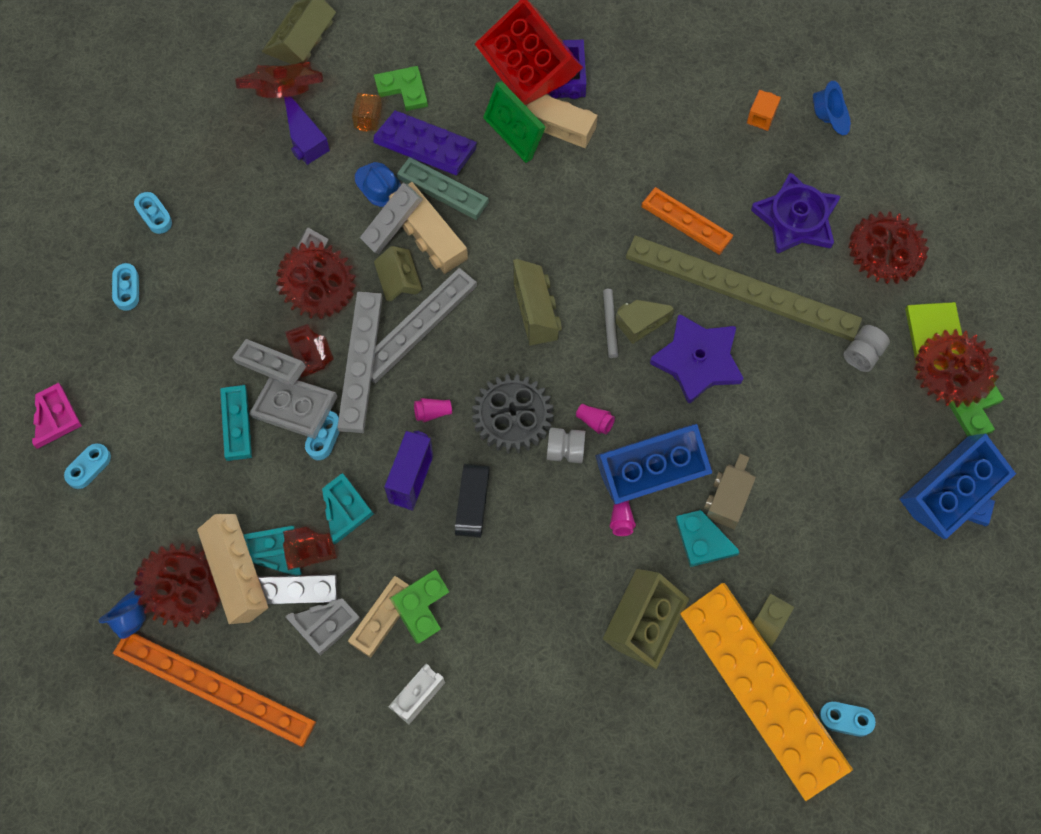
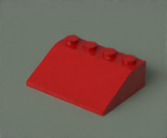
(528, 53)

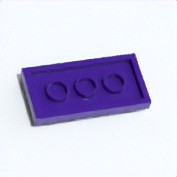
(425, 142)

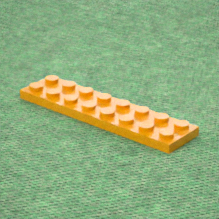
(766, 692)

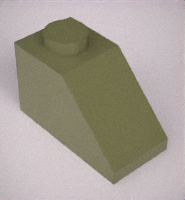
(642, 318)
(772, 618)

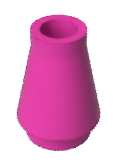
(431, 409)
(598, 419)
(622, 519)

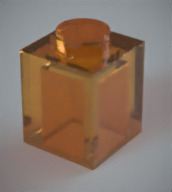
(366, 112)

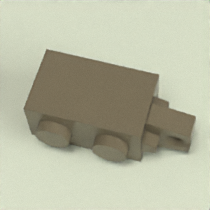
(731, 494)

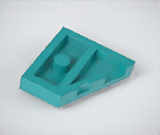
(344, 508)
(703, 539)
(268, 551)

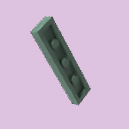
(443, 188)

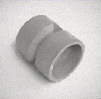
(866, 348)
(566, 445)

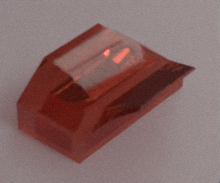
(309, 348)
(307, 548)

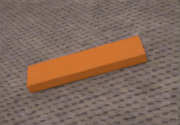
(687, 221)

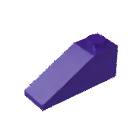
(306, 138)

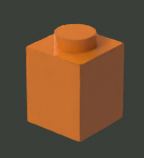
(763, 110)

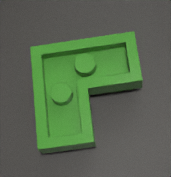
(403, 81)
(973, 418)
(413, 605)

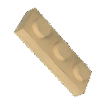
(378, 620)

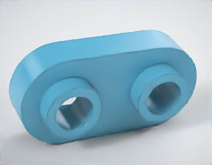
(154, 213)
(125, 288)
(325, 438)
(88, 466)
(847, 720)

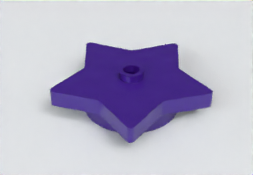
(798, 215)
(696, 373)

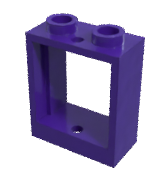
(574, 88)
(409, 470)

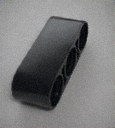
(472, 500)

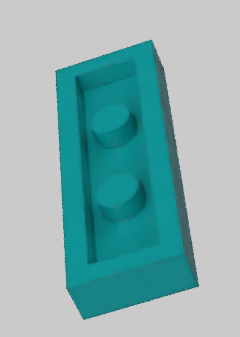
(235, 423)

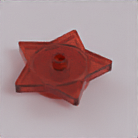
(280, 80)

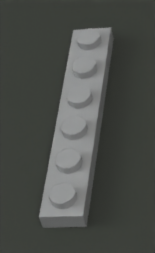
(421, 322)
(360, 362)

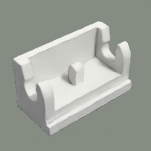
(417, 694)

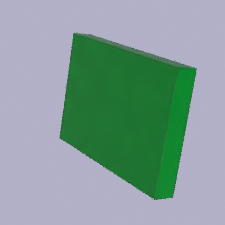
(514, 122)

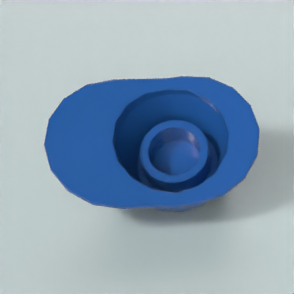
(831, 107)
(376, 183)
(125, 616)

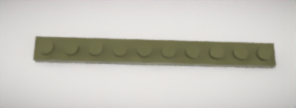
(744, 288)

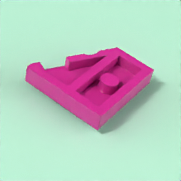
(53, 416)

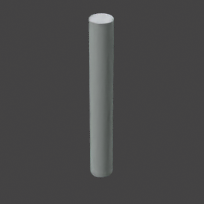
(610, 323)

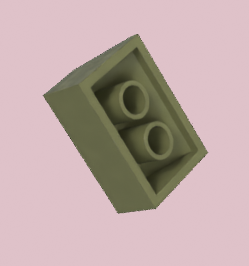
(300, 31)
(535, 303)
(646, 618)

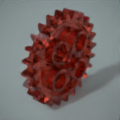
(910, 249)
(298, 290)
(941, 381)
(171, 605)

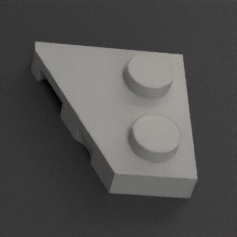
(324, 624)

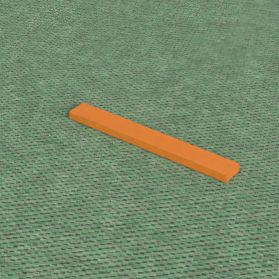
(215, 689)

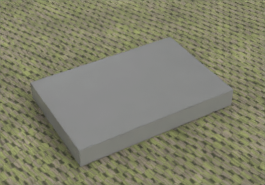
(295, 407)

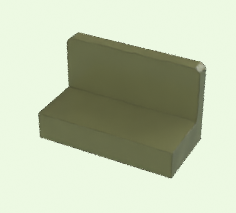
(397, 273)

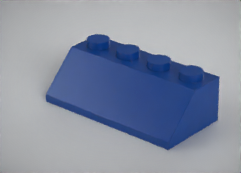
(654, 464)
(958, 485)

